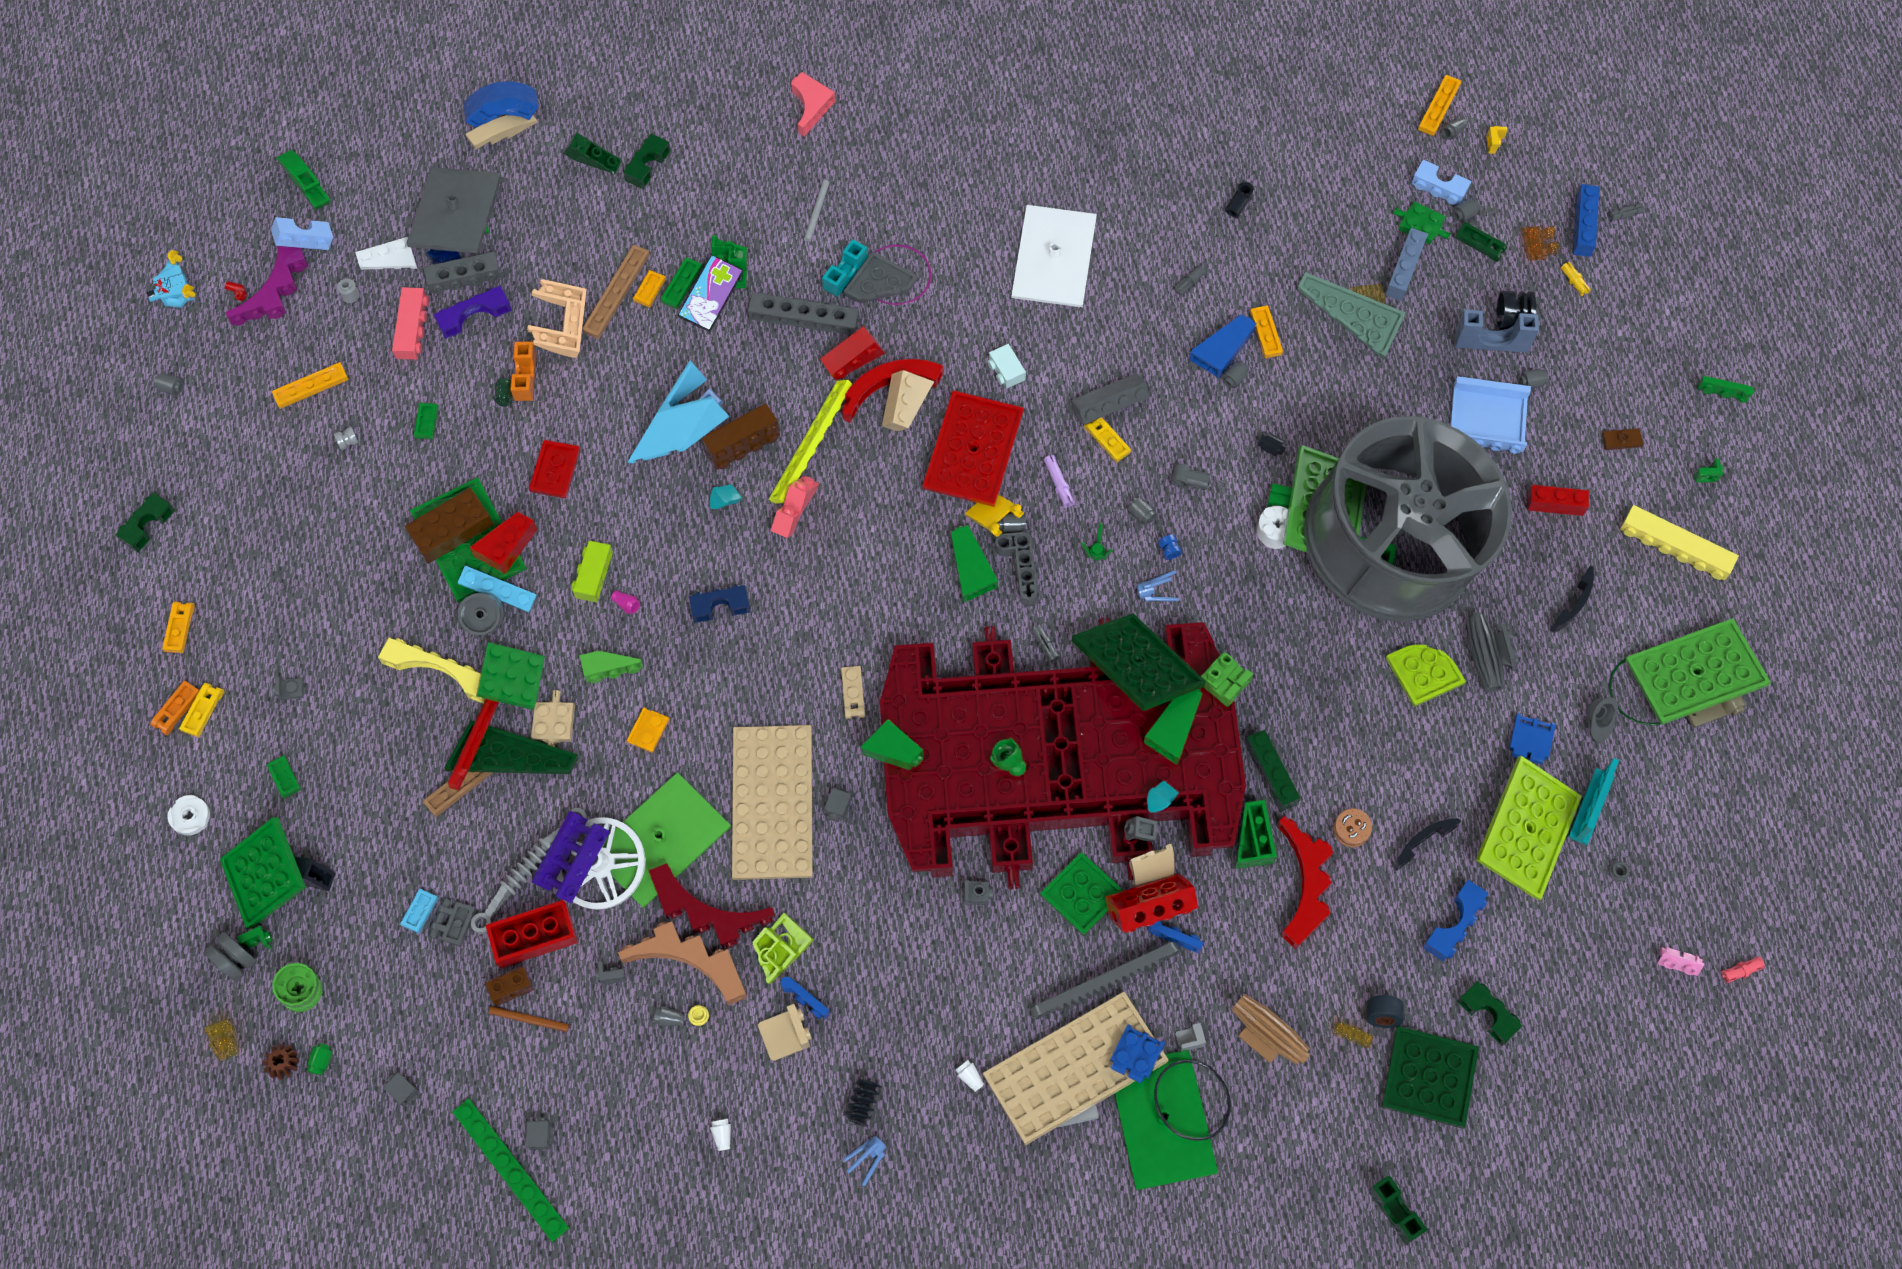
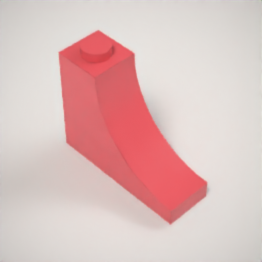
(815, 98)

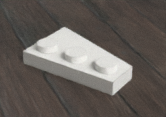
(388, 255)

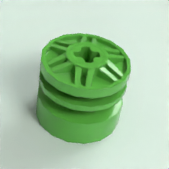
(287, 982)

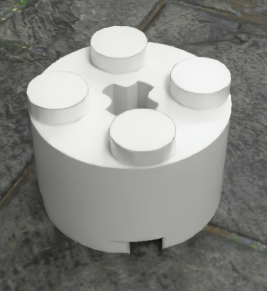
(1266, 529)

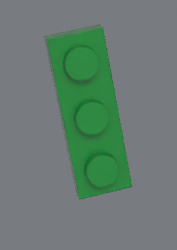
(681, 283)

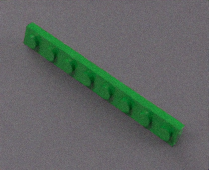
(511, 1170)

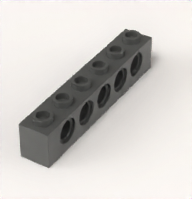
(811, 320)

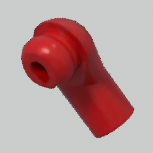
(238, 289)

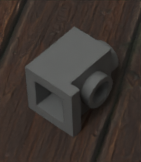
(973, 898)

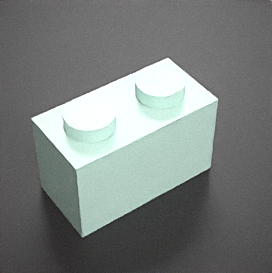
(1006, 366)

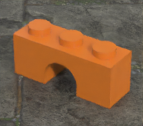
(525, 364)

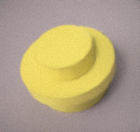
(698, 1015)

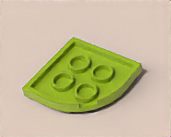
(1424, 672)

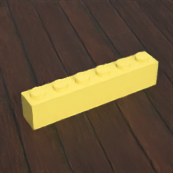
(1679, 543)

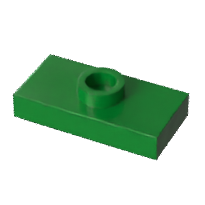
(426, 421)
(283, 776)

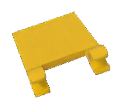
(989, 516)

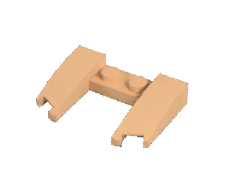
(573, 299)

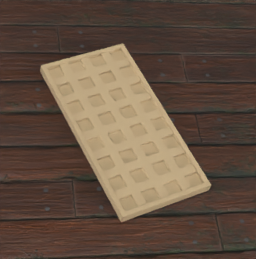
(772, 802)
(1066, 1070)

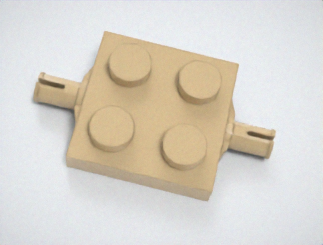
(553, 721)

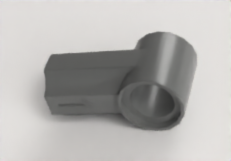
(1185, 476)

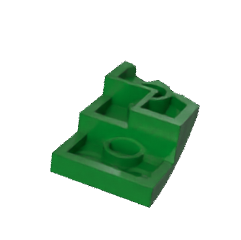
(732, 254)

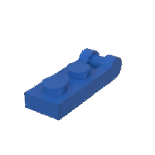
(1174, 935)
(803, 997)

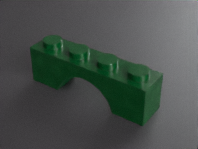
(1279, 781)

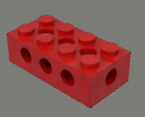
(1151, 897)

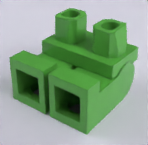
(1226, 679)

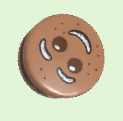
(1352, 827)

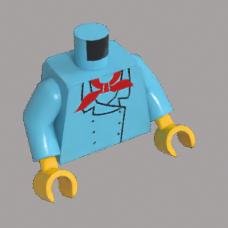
(172, 284)

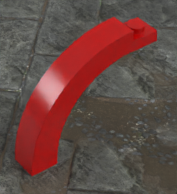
(881, 376)

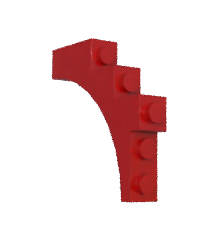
(1311, 857)

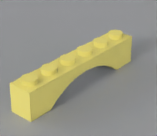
(402, 656)

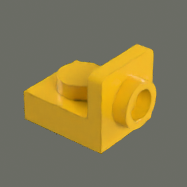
(1494, 138)

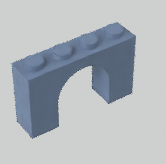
(1517, 338)

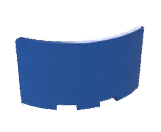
(500, 99)

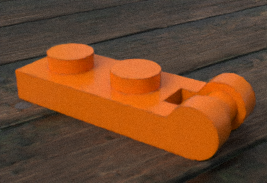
(175, 707)

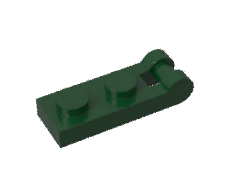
(1481, 241)

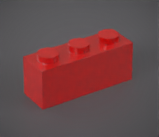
(1557, 500)

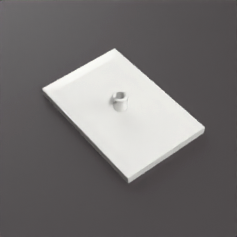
(1054, 256)

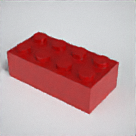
(531, 934)

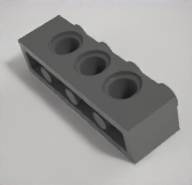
(468, 266)

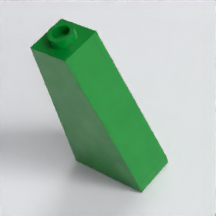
(971, 564)
(1173, 726)

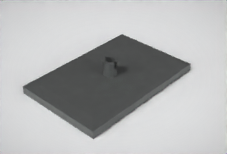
(454, 210)

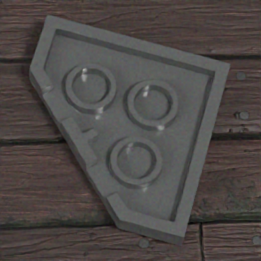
(879, 279)

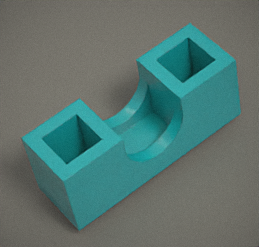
(839, 277)

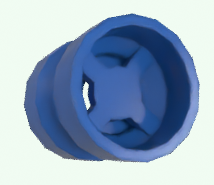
(1170, 547)

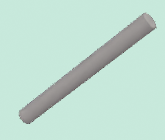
(816, 211)

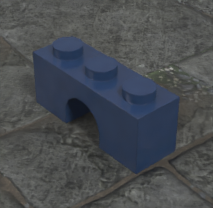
(704, 603)

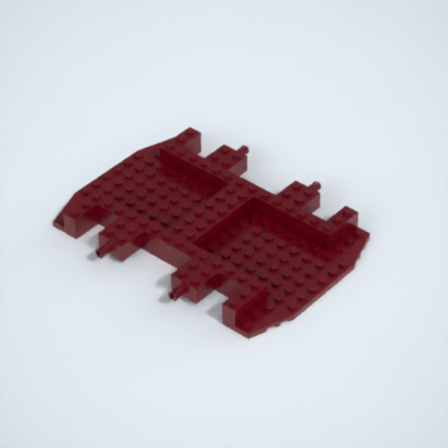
(1078, 750)

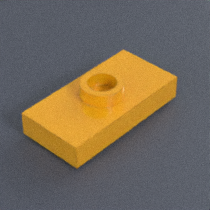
(649, 288)

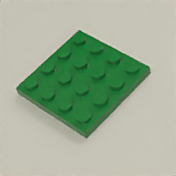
(262, 873)

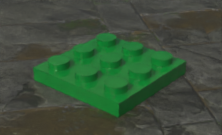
(510, 676)
(1080, 893)

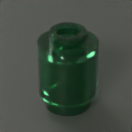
(503, 393)

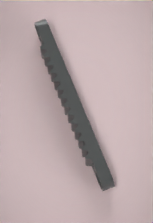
(1105, 980)

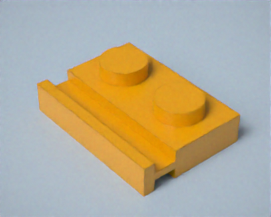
(648, 730)

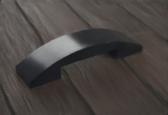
(1586, 585)
(1442, 827)

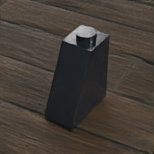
(315, 874)

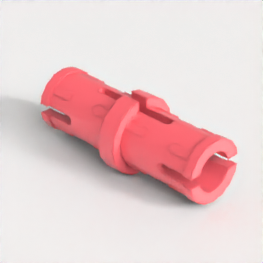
(1743, 969)

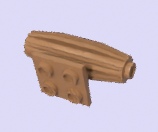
(1269, 1033)

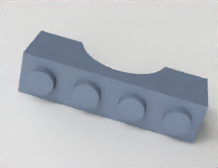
(1406, 264)

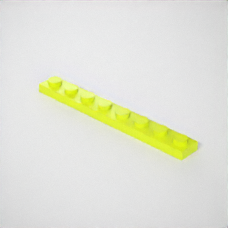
(811, 440)

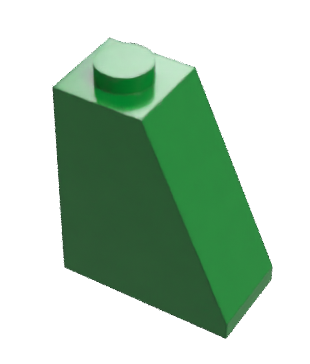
(893, 747)

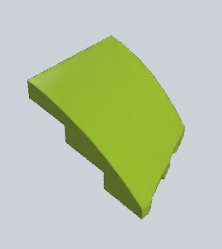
(777, 954)

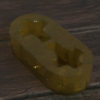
(1353, 1034)

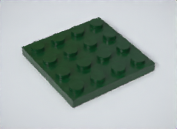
(1430, 1077)

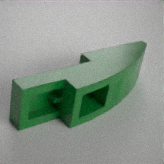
(304, 179)

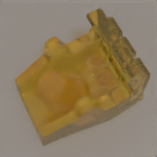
(222, 1039)

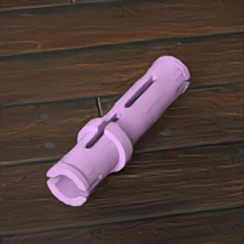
(1062, 487)

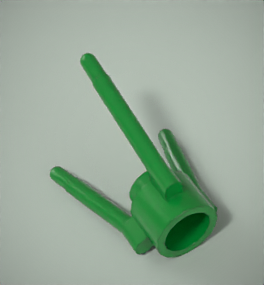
(1097, 550)

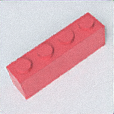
(410, 323)

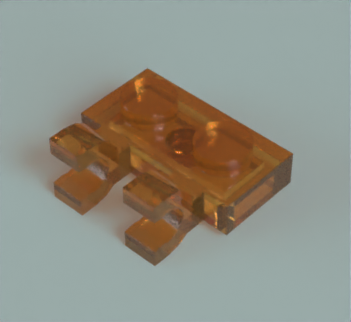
(1534, 243)

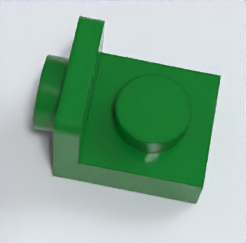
(1709, 474)
(251, 938)

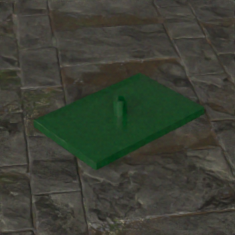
(1138, 661)

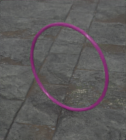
(930, 273)

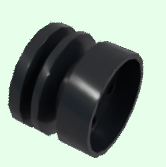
(1512, 306)

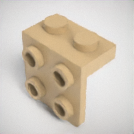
(785, 1033)

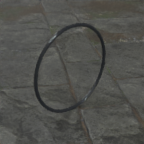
(1163, 1119)

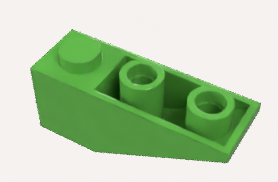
(604, 664)

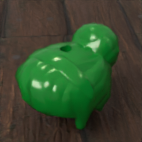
(1008, 757)

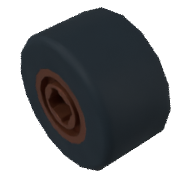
(1385, 1011)

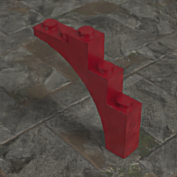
(701, 916)

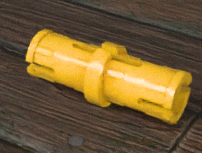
(1575, 278)

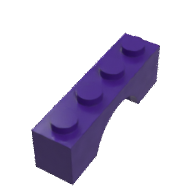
(491, 302)

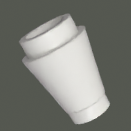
(968, 1073)
(721, 1134)

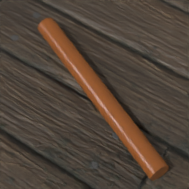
(529, 1019)

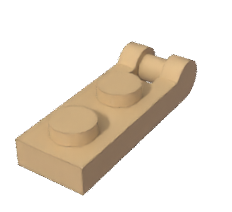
(853, 691)

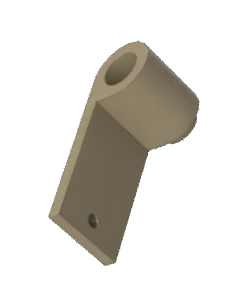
(1718, 711)

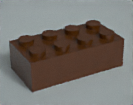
(741, 437)
(449, 525)

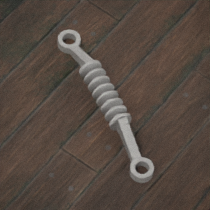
(507, 888)

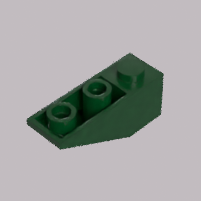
(589, 153)

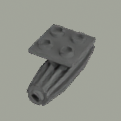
(1490, 651)

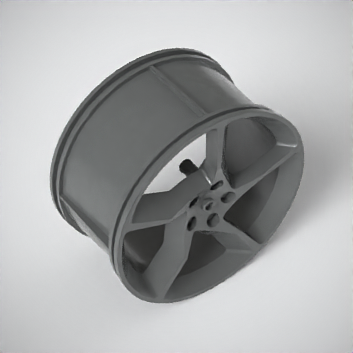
(1450, 481)

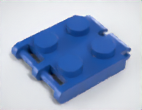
(1531, 739)
(1136, 1054)

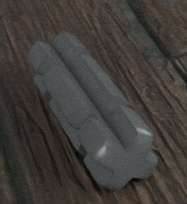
(1626, 211)

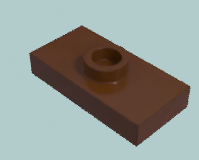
(1622, 439)

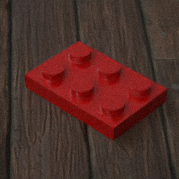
(554, 469)

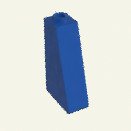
(1222, 347)

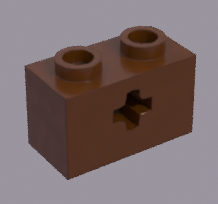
(509, 986)

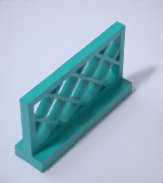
(1593, 803)

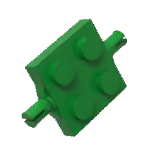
(1424, 220)

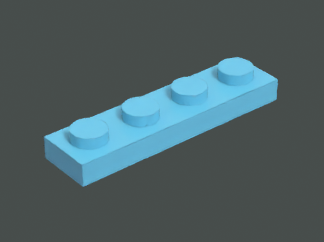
(504, 591)

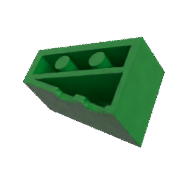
(1255, 837)

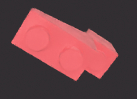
(797, 499)

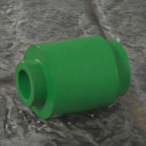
(319, 1059)

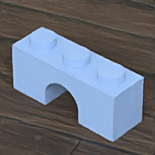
(1427, 180)
(289, 235)

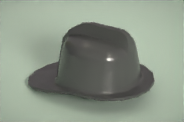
(1602, 717)

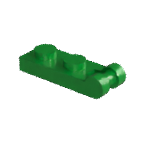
(1725, 388)

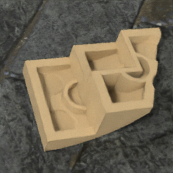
(1152, 866)

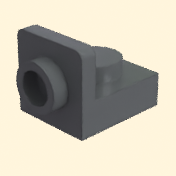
(288, 688)
(1141, 829)
(612, 976)

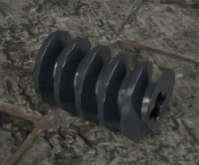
(862, 1101)

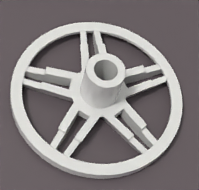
(606, 861)

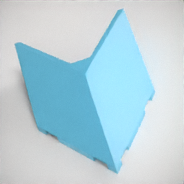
(681, 424)

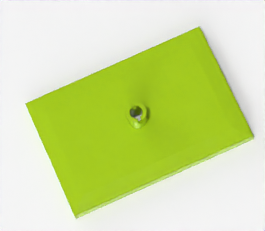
(1529, 828)

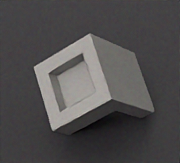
(1191, 1038)

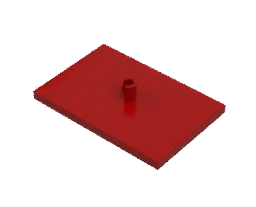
(973, 448)

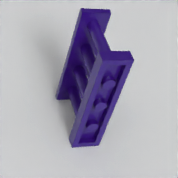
(559, 852)

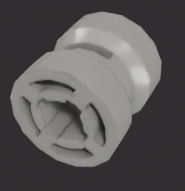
(346, 438)

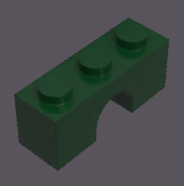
(652, 149)
(152, 509)
(1504, 1024)
(1389, 1199)

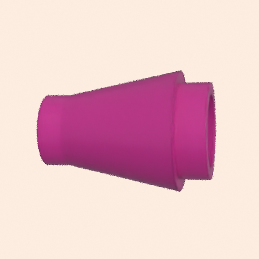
(626, 602)

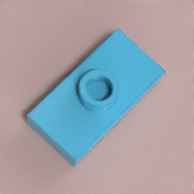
(419, 911)

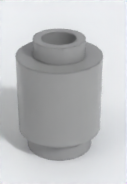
(348, 290)

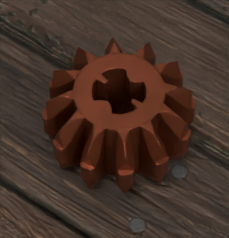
(281, 1053)

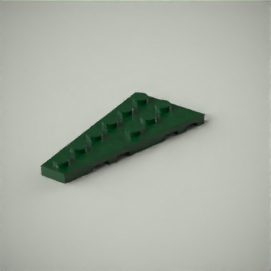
(512, 753)

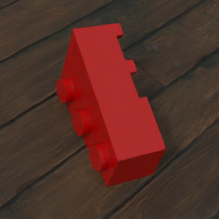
(852, 354)
(505, 542)

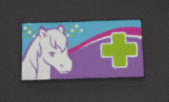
(710, 293)

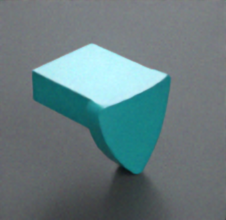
(724, 496)
(1161, 797)

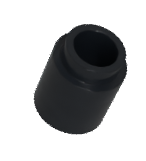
(1272, 444)

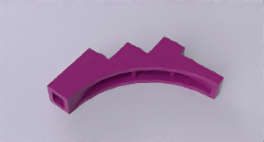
(280, 283)

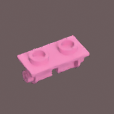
(1686, 963)

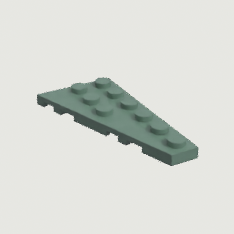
(1363, 317)

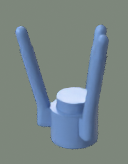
(1146, 588)
(872, 1148)

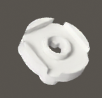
(180, 809)

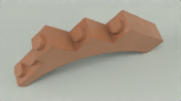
(692, 952)

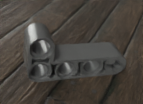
(1022, 569)

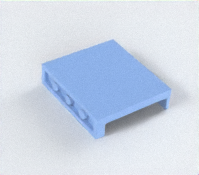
(1491, 413)

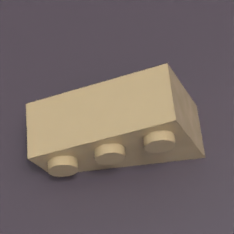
(904, 399)

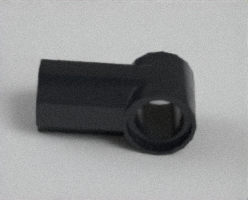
(1240, 200)

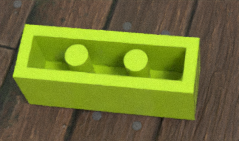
(592, 571)

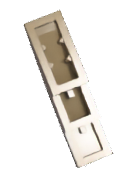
(498, 129)

